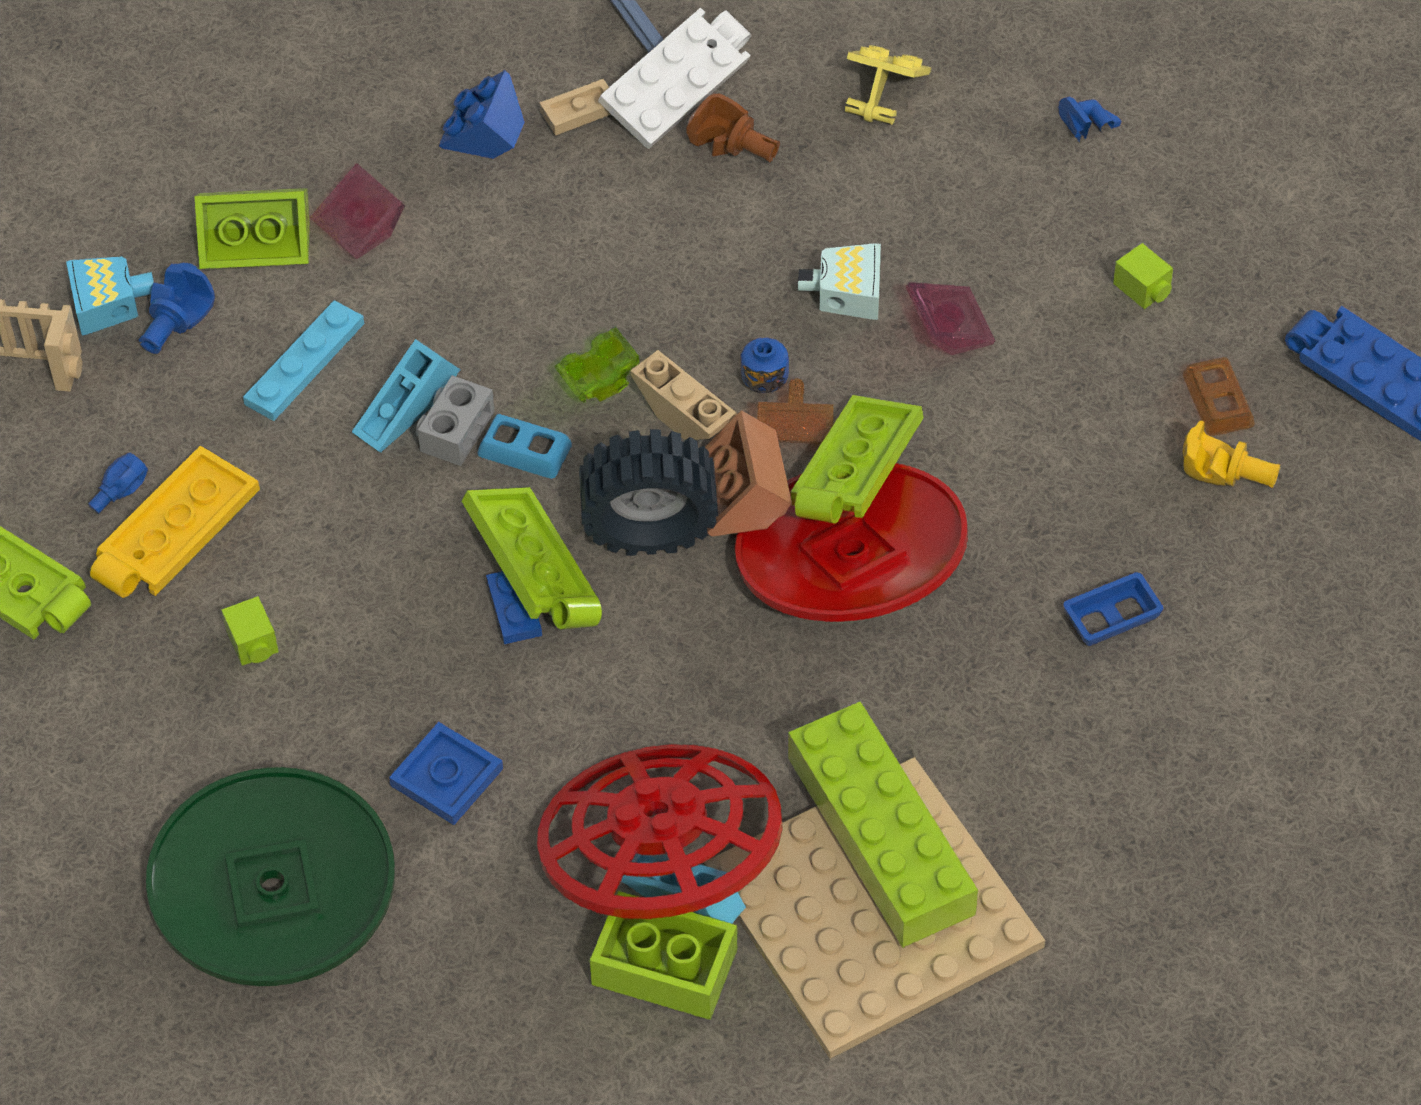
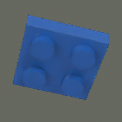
(446, 773)

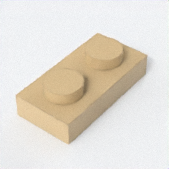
(574, 107)

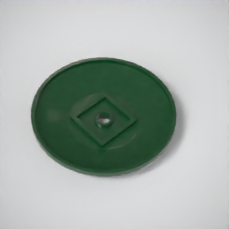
(261, 827)

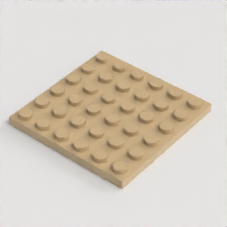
(836, 947)

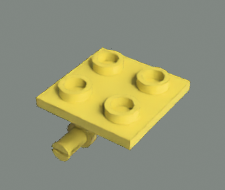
(879, 58)

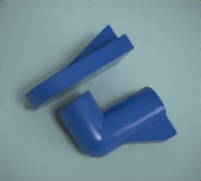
(1076, 116)

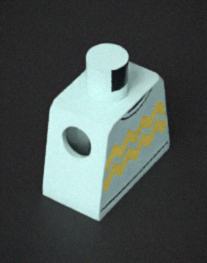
(846, 280)

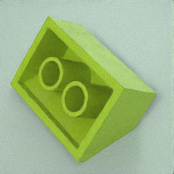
(252, 228)

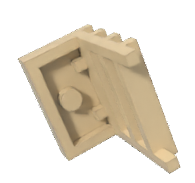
(60, 338)

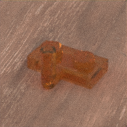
(797, 420)

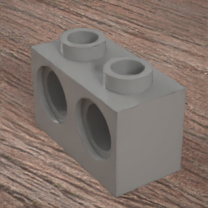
(455, 420)

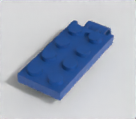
(1362, 364)

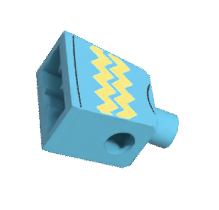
(105, 291)

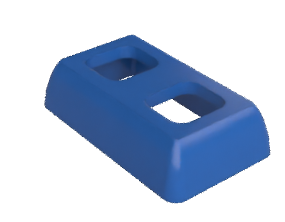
(1104, 600)

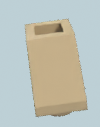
(680, 398)

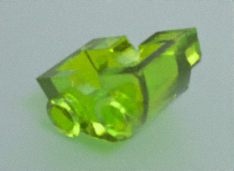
(601, 369)

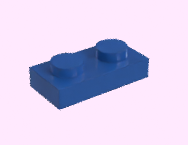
(511, 615)

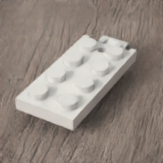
(677, 76)

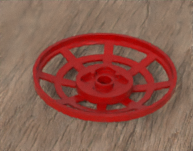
(677, 824)

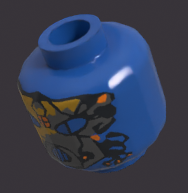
(764, 365)

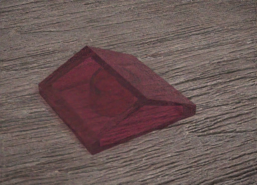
(359, 212)
(950, 316)

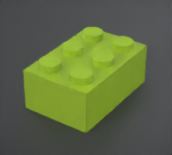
(666, 960)

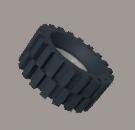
(648, 493)

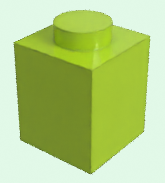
(1143, 276)
(250, 631)

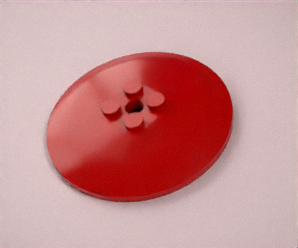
(901, 546)

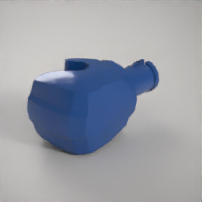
(177, 304)

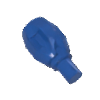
(119, 481)

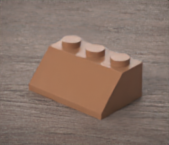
(748, 476)

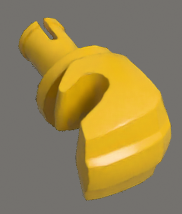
(1220, 464)

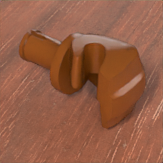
(729, 128)

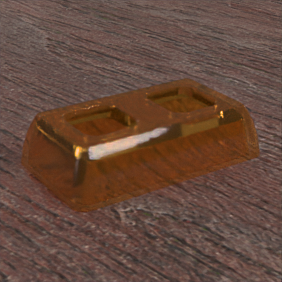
(1204, 393)

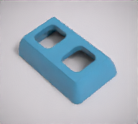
(517, 453)

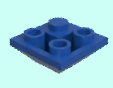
(485, 119)

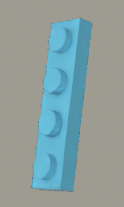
(303, 360)

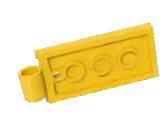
(173, 524)

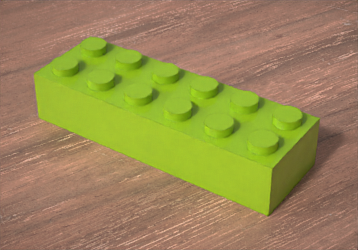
(882, 824)

